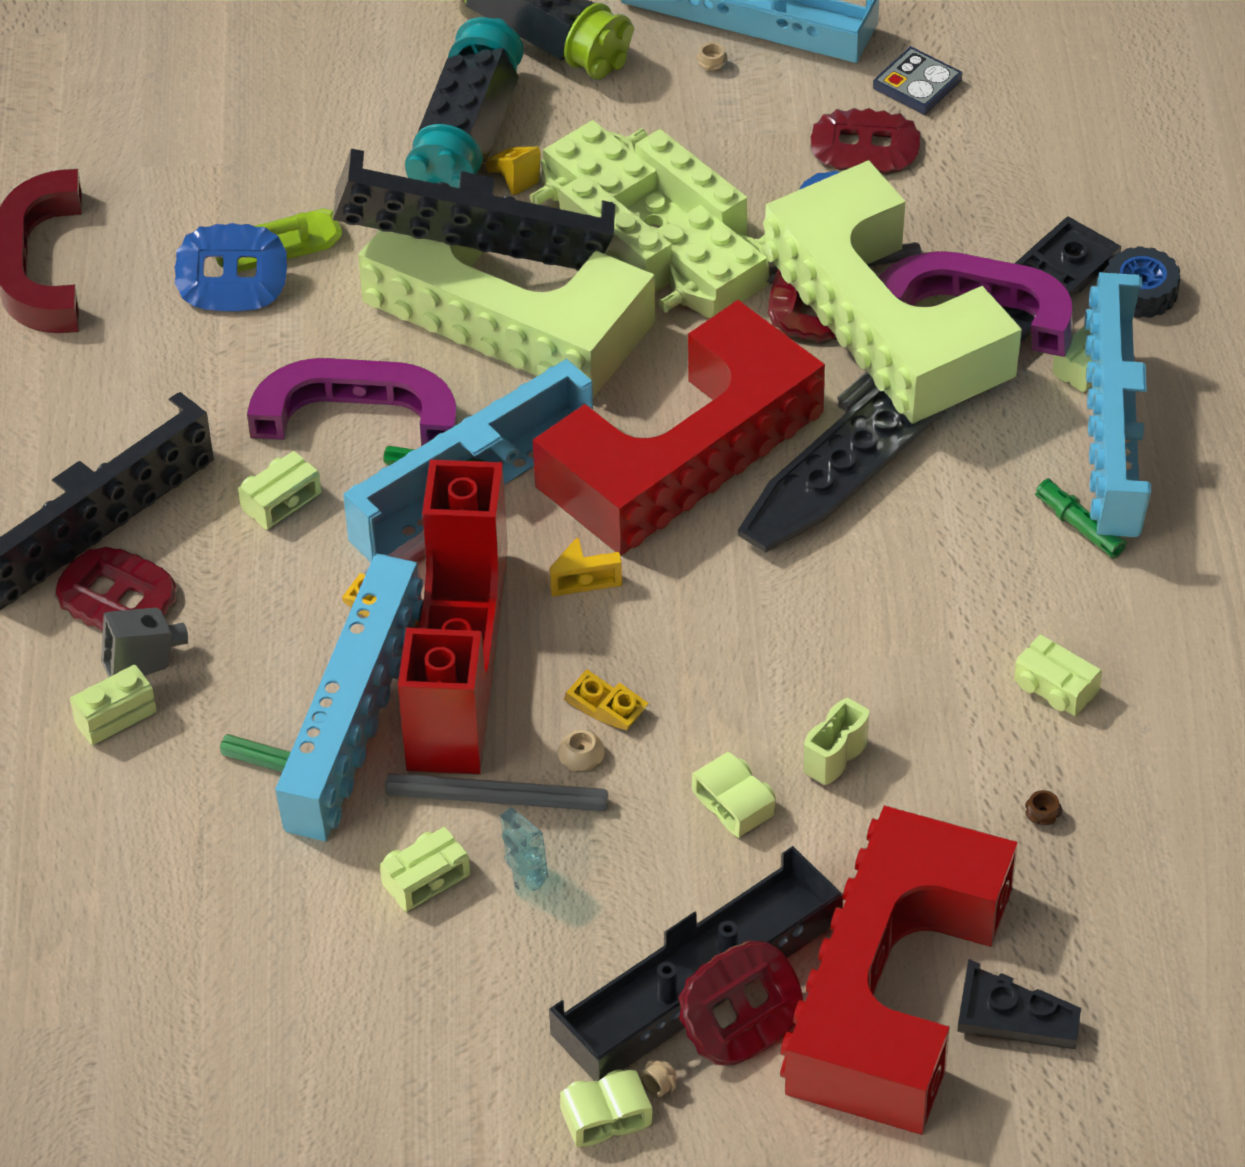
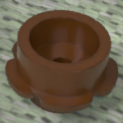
(1043, 801)

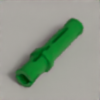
(1070, 510)

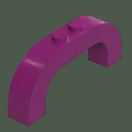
(1006, 282)
(350, 382)

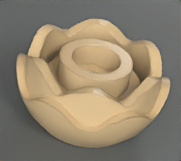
(577, 759)

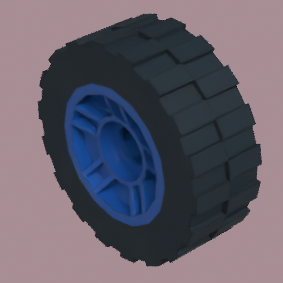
(1158, 274)

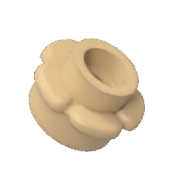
(712, 56)
(658, 1078)

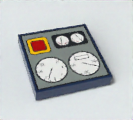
(917, 80)

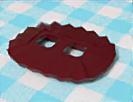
(866, 124)
(785, 313)
(127, 571)
(726, 978)

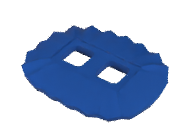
(229, 290)

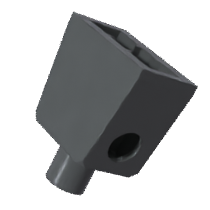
(139, 639)

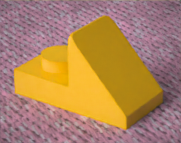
(518, 166)
(577, 574)

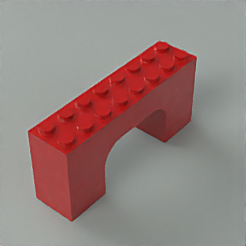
(633, 486)
(452, 654)
(846, 1043)

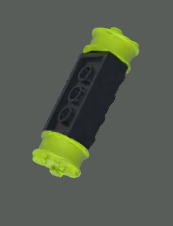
(568, 29)

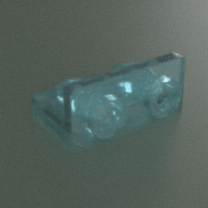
(523, 852)

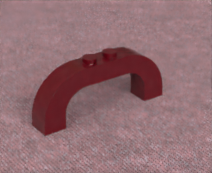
(26, 206)

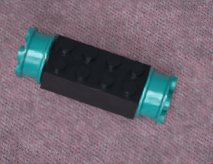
(467, 102)

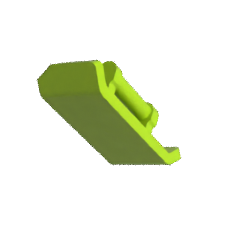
(299, 235)

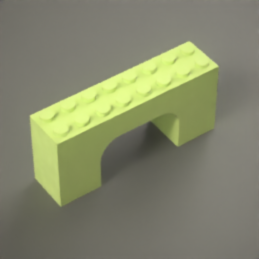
(587, 321)
(913, 353)

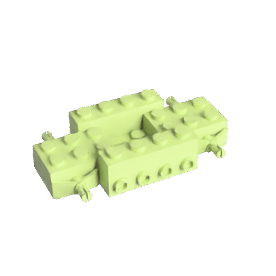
(659, 182)

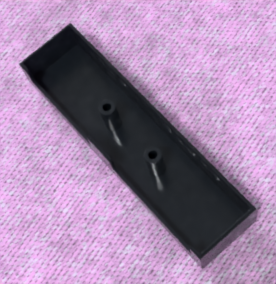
(469, 216)
(103, 499)
(643, 1003)

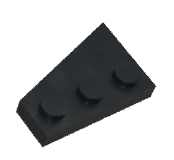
(1008, 1011)

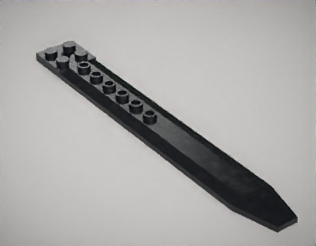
(876, 432)

